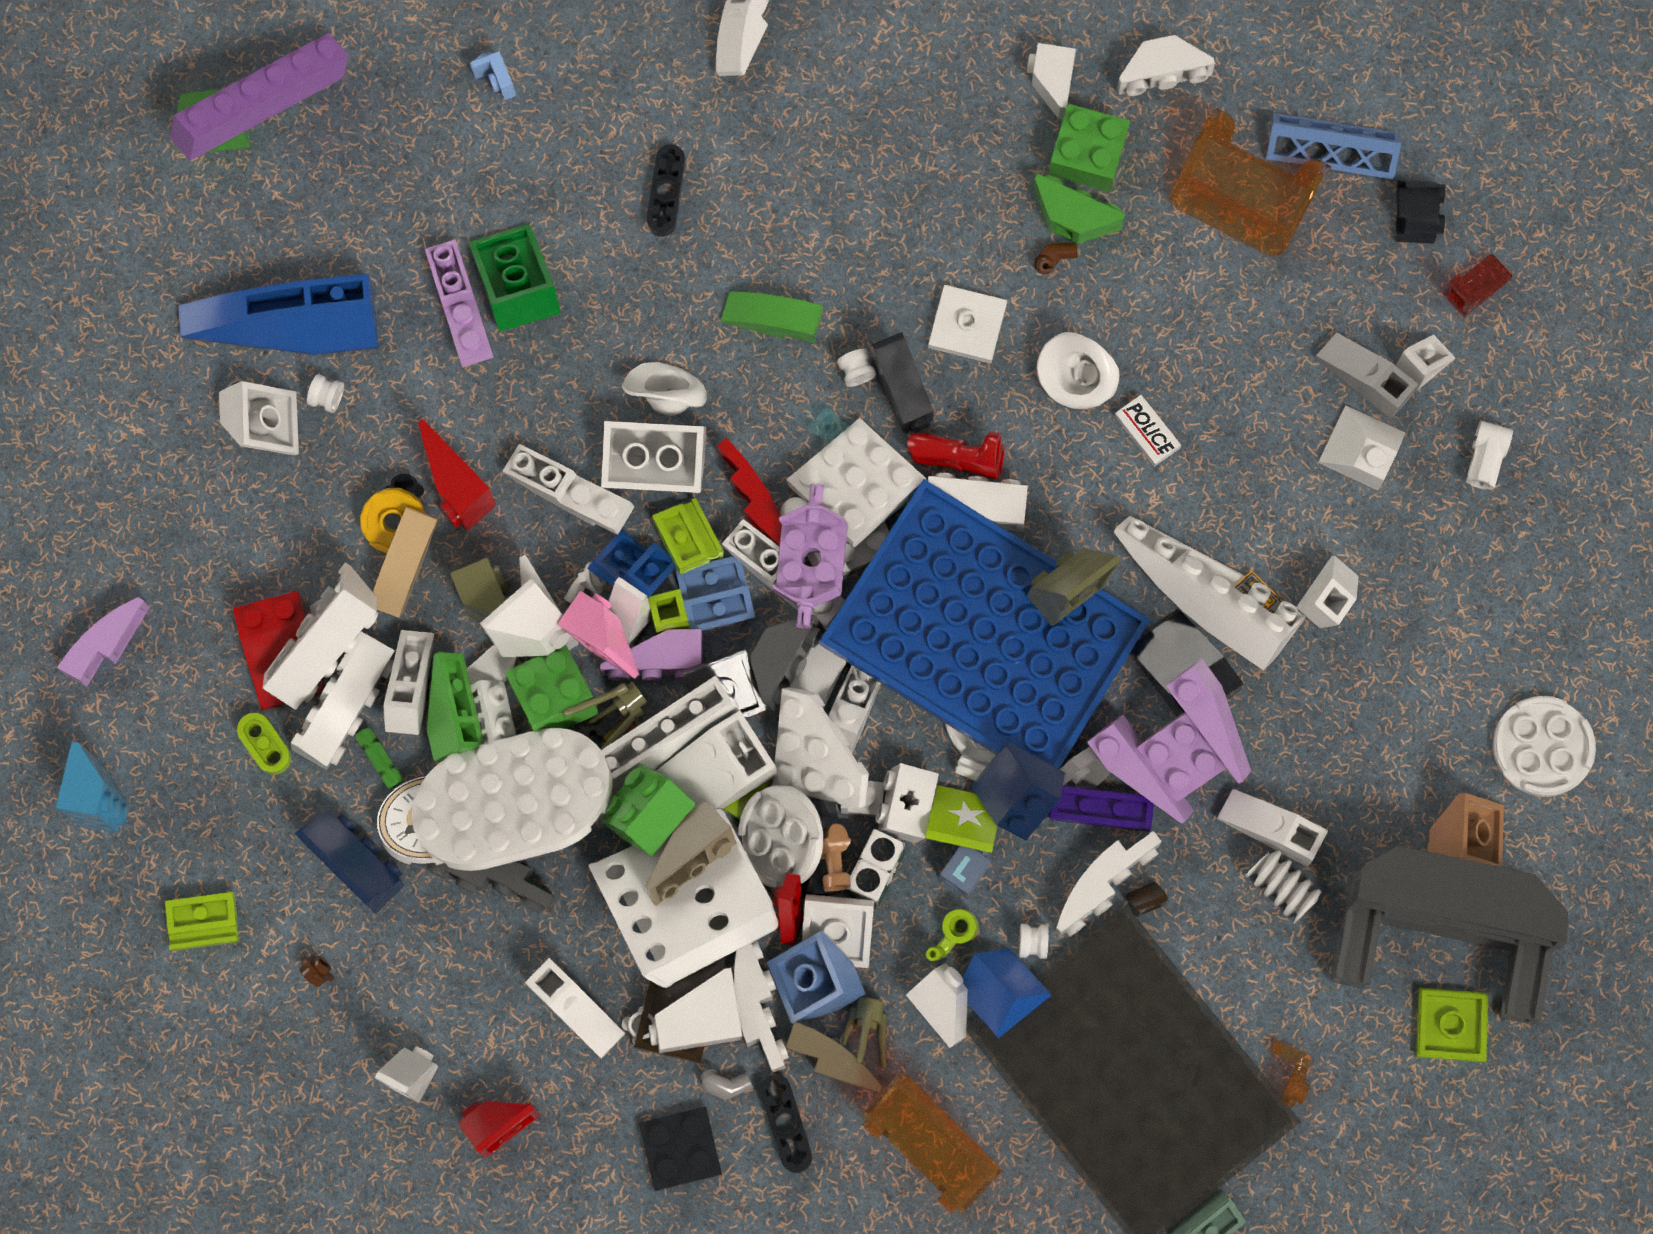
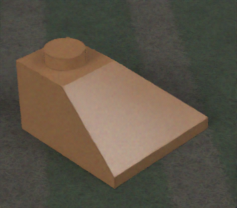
(1470, 830)

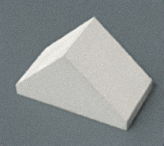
(1425, 360)

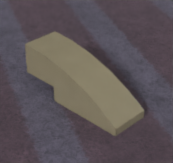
(833, 1059)

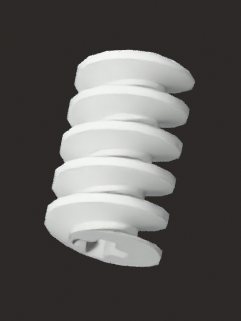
(1284, 884)

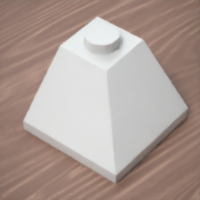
(260, 417)
(1362, 447)
(526, 624)

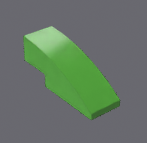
(773, 315)

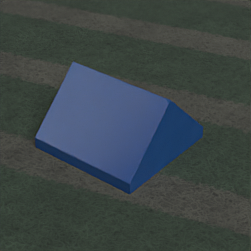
(1002, 989)

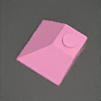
(599, 631)

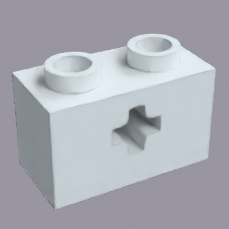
(919, 790)

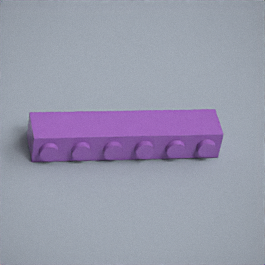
(258, 96)

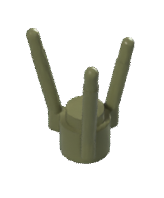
(627, 700)
(868, 1016)

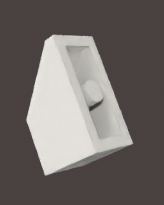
(1052, 75)
(943, 1003)

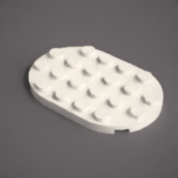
(512, 799)

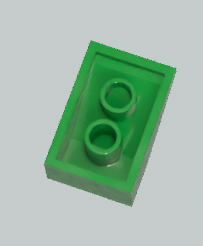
(514, 277)

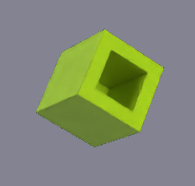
(668, 611)

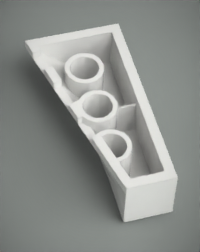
(322, 639)
(343, 702)

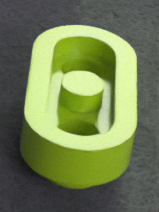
(264, 744)

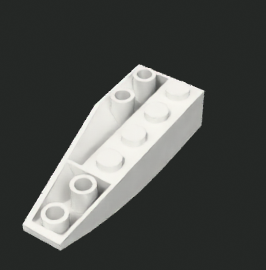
(1208, 595)

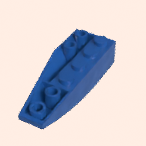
(289, 317)

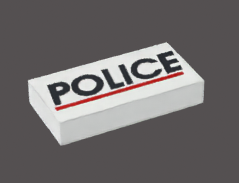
(1147, 430)

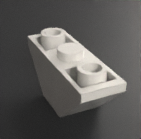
(1164, 64)

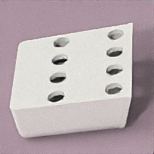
(695, 926)

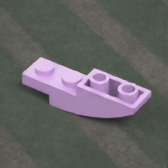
(459, 303)

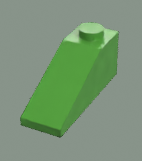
(452, 711)

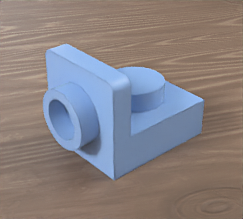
(493, 66)

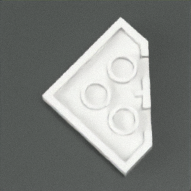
(815, 752)

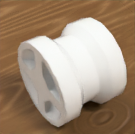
(856, 367)
(325, 393)
(1033, 941)

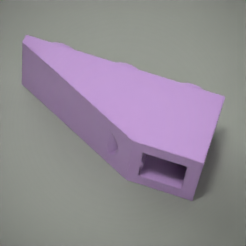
(662, 655)

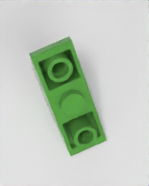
(1074, 212)

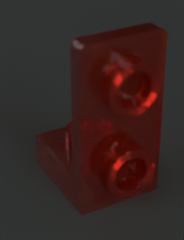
(1477, 285)

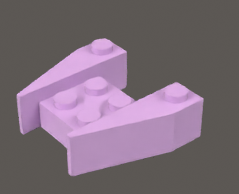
(1183, 751)

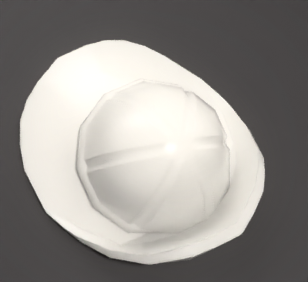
(1077, 371)
(655, 378)

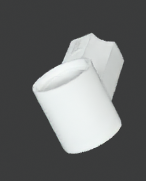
(1489, 450)

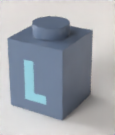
(965, 870)

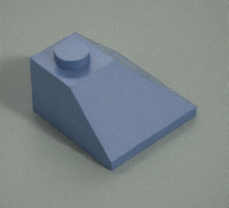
(815, 978)

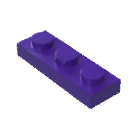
(1103, 809)

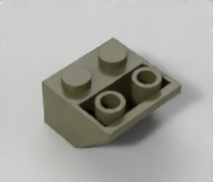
(480, 588)

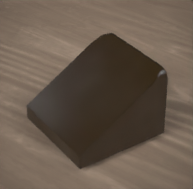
(1146, 899)

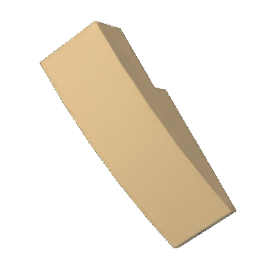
(404, 561)

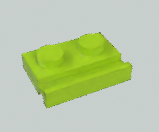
(687, 536)
(202, 921)

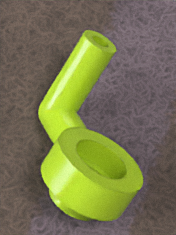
(952, 935)

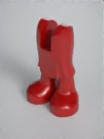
(941, 451)

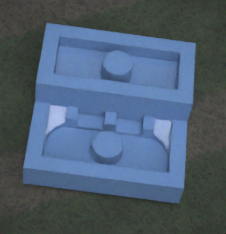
(716, 594)

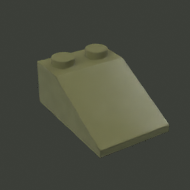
(1071, 583)

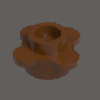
(316, 970)

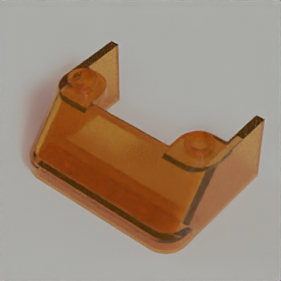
(931, 1143)

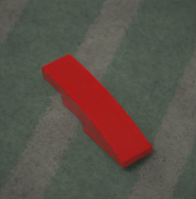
(761, 509)

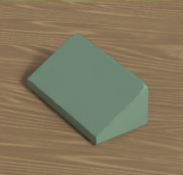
(1213, 1216)

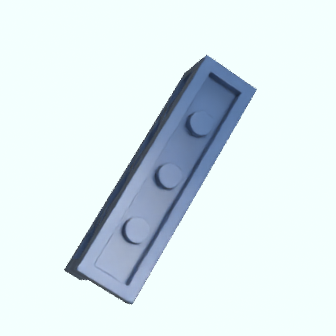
(1335, 134)

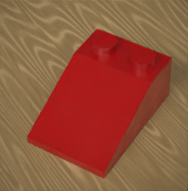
(461, 490)
(264, 631)

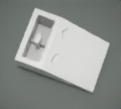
(721, 764)

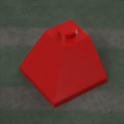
(495, 1123)

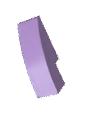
(103, 640)

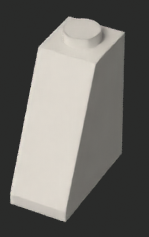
(700, 1017)

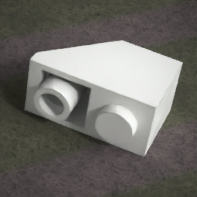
(1330, 594)

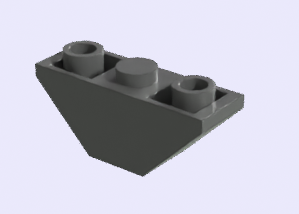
(782, 657)

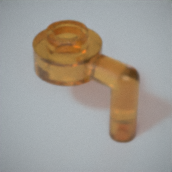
(1296, 1088)

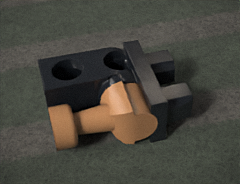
(828, 876)

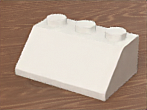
(653, 456)

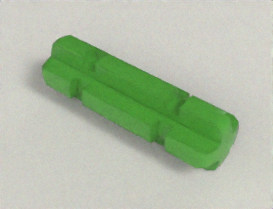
(379, 758)

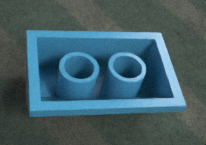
(89, 793)

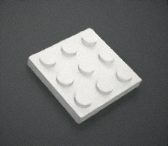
(860, 478)

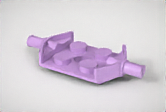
(807, 531)

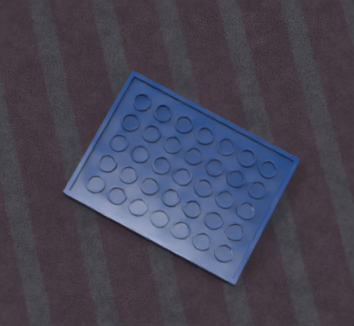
(955, 634)

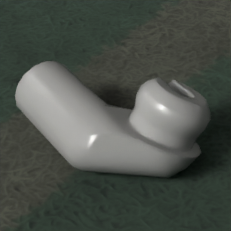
(723, 1087)

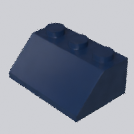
(352, 859)

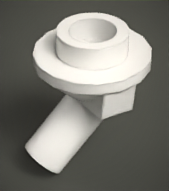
(585, 580)

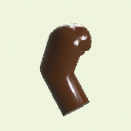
(1052, 254)

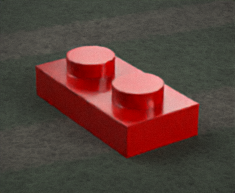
(790, 912)

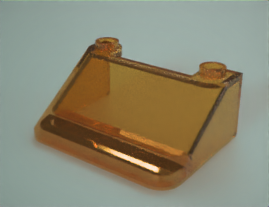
(1242, 191)

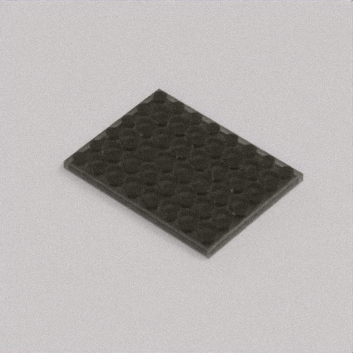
(1136, 1079)

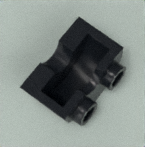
(1419, 211)

